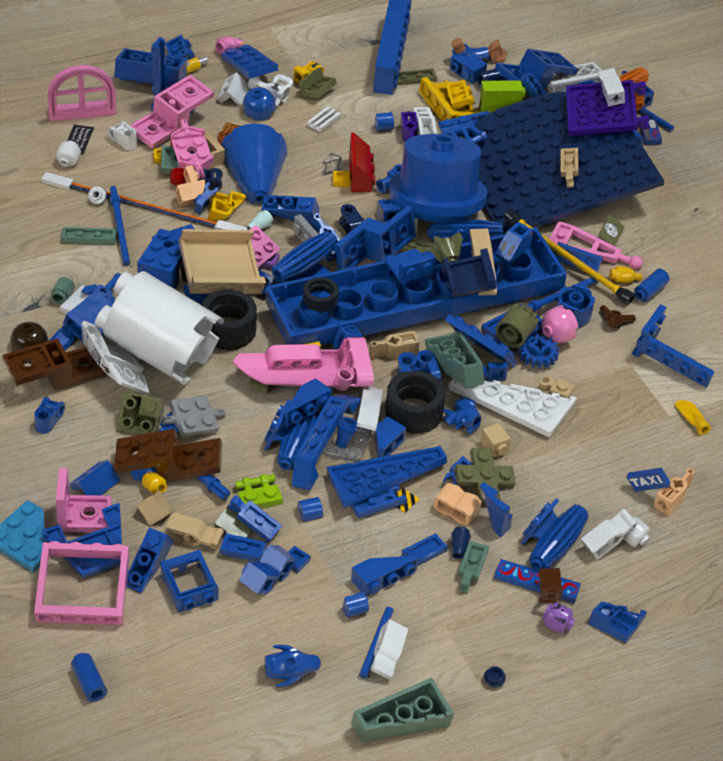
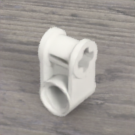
(123, 135)

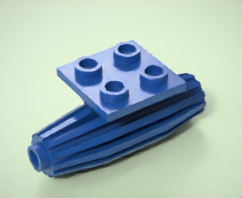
(449, 229)
(305, 259)
(290, 437)
(554, 533)

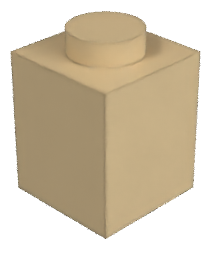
(495, 439)

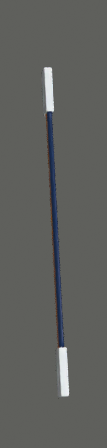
(67, 183)

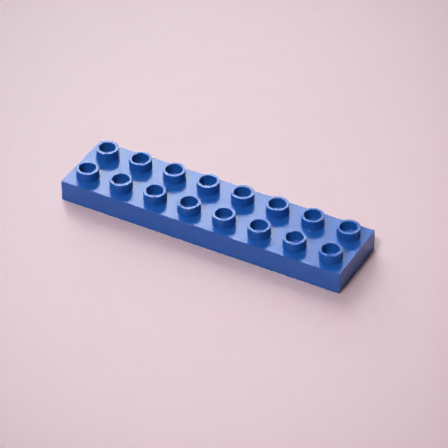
(378, 302)

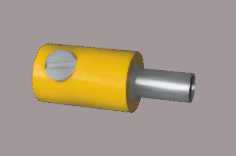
(195, 64)

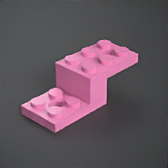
(169, 109)

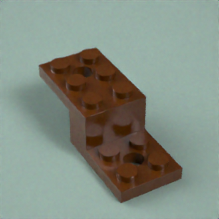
(52, 361)
(168, 455)

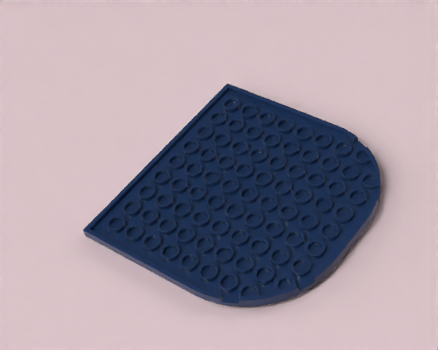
(524, 163)

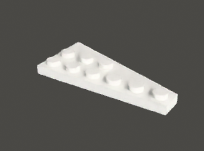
(520, 403)

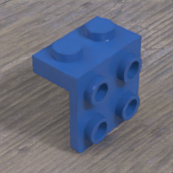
(411, 265)

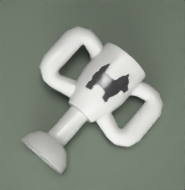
(278, 90)

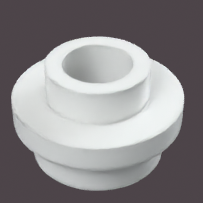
(102, 195)

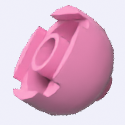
(559, 324)

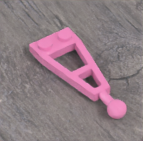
(564, 232)

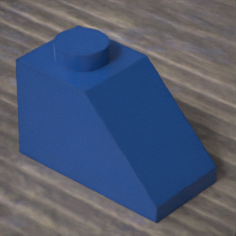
(388, 436)

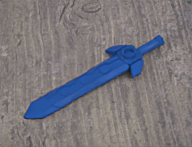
(64, 335)

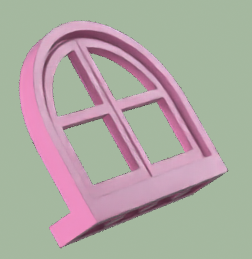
(81, 109)

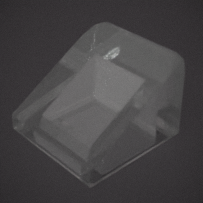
(331, 163)

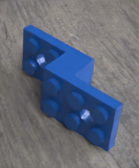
(539, 63)
(375, 239)
(162, 261)

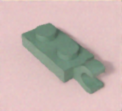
(472, 564)

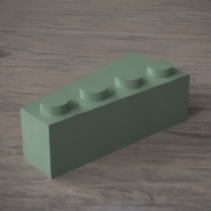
(405, 712)

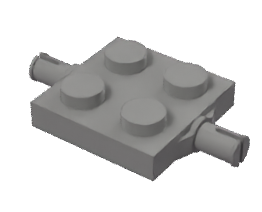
(193, 416)

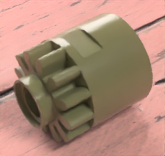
(516, 325)

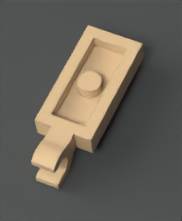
(569, 165)

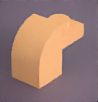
(188, 192)

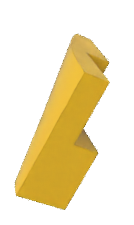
(223, 205)

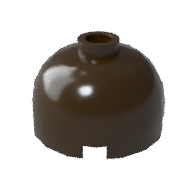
(27, 335)

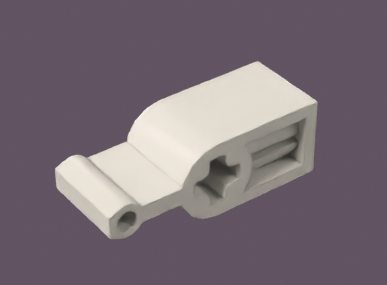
(612, 87)
(608, 534)
(388, 648)

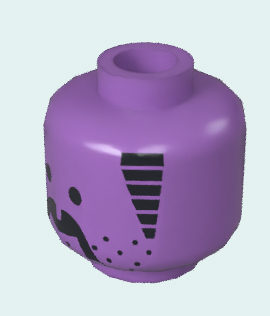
(558, 617)

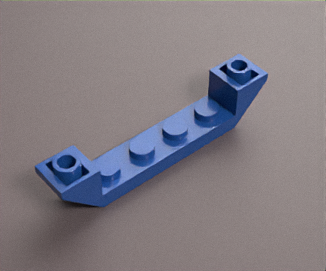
(304, 465)

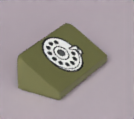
(611, 230)

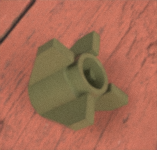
(447, 248)

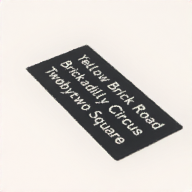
(81, 136)

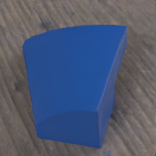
(497, 510)

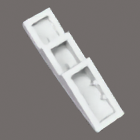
(425, 120)
(369, 408)

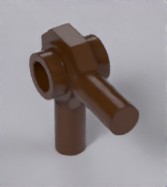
(615, 318)

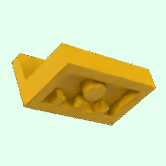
(460, 94)

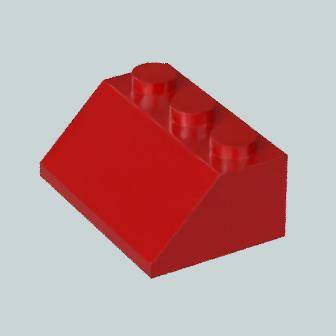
(360, 165)

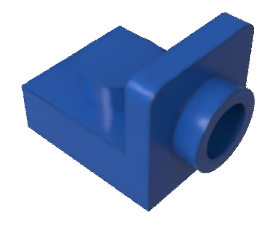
(345, 332)

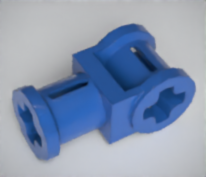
(383, 184)

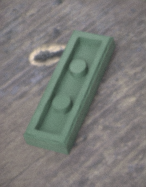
(88, 236)

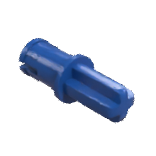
(214, 485)

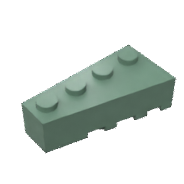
(457, 359)

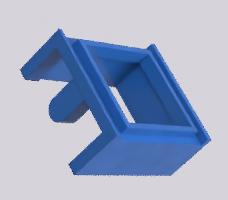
(194, 597)

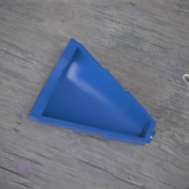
(255, 159)

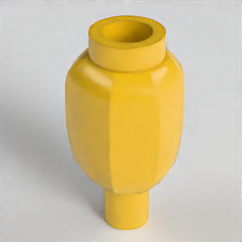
(624, 275)
(154, 482)

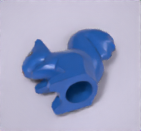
(465, 415)

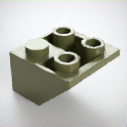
(140, 413)

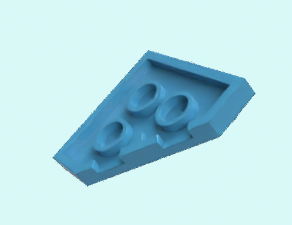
(22, 535)

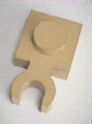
(559, 386)

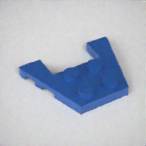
(108, 536)

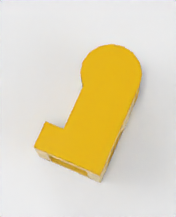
(301, 72)

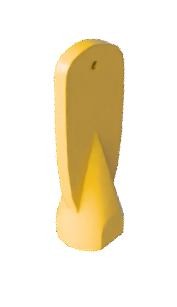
(693, 415)

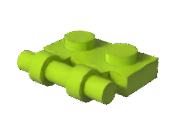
(264, 496)

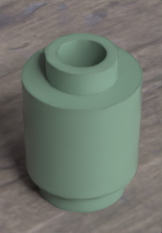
(62, 290)

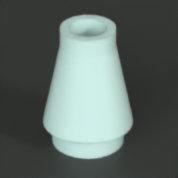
(262, 220)

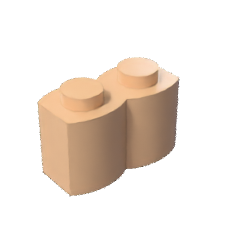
(458, 504)

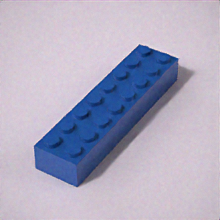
(392, 46)

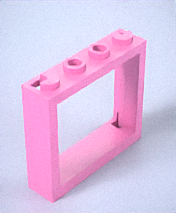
(81, 614)

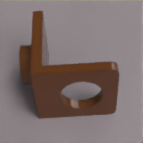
(550, 585)

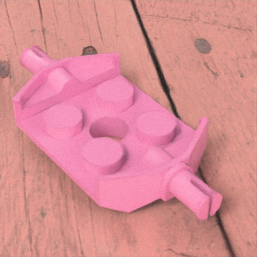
(191, 139)

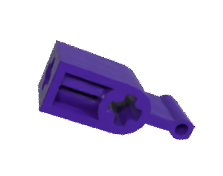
(407, 127)

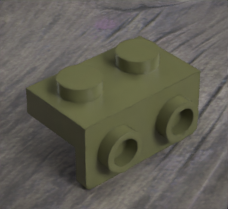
(316, 84)

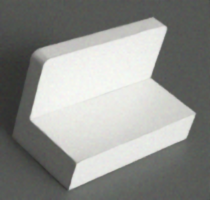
(234, 88)

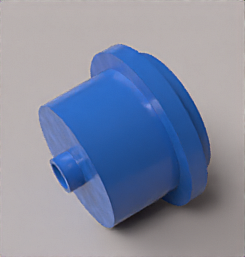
(439, 178)

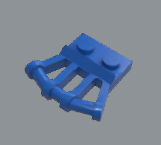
(462, 126)

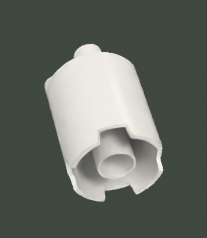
(159, 325)

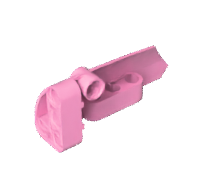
(302, 363)

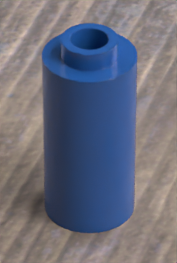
(651, 285)
(88, 677)

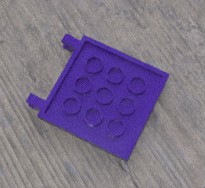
(591, 114)

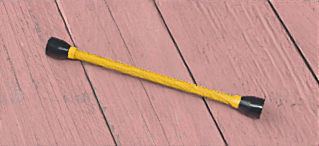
(623, 294)

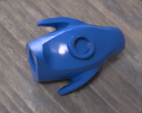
(290, 665)

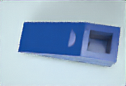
(290, 206)
(307, 401)
(148, 558)
(378, 573)

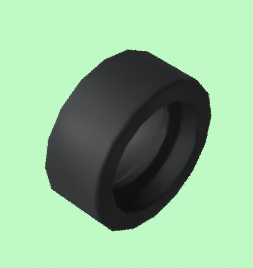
(320, 284)

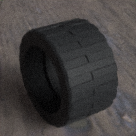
(235, 305)
(417, 386)

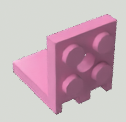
(73, 507)

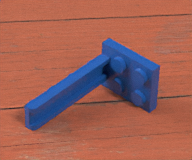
(159, 68)
(667, 355)

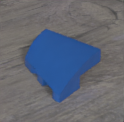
(616, 620)

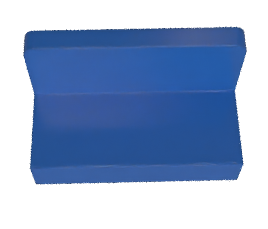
(96, 479)

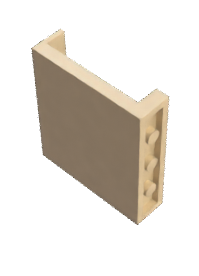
(220, 261)

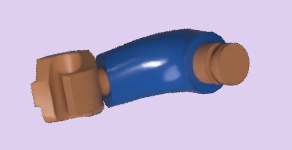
(494, 50)

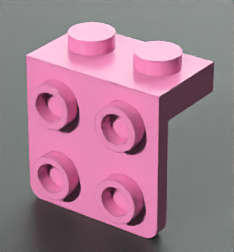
(263, 246)

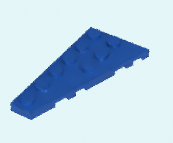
(375, 475)

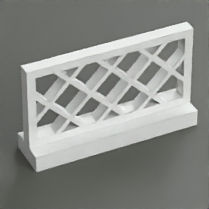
(565, 80)

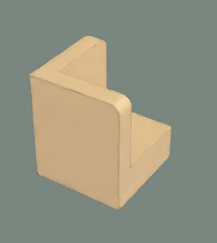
(154, 508)

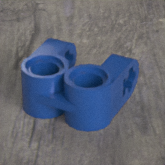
(424, 361)

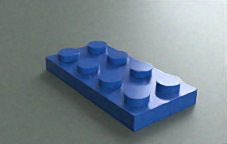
(249, 61)
(484, 341)

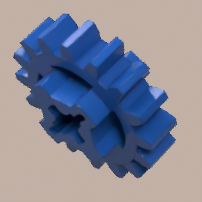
(539, 351)

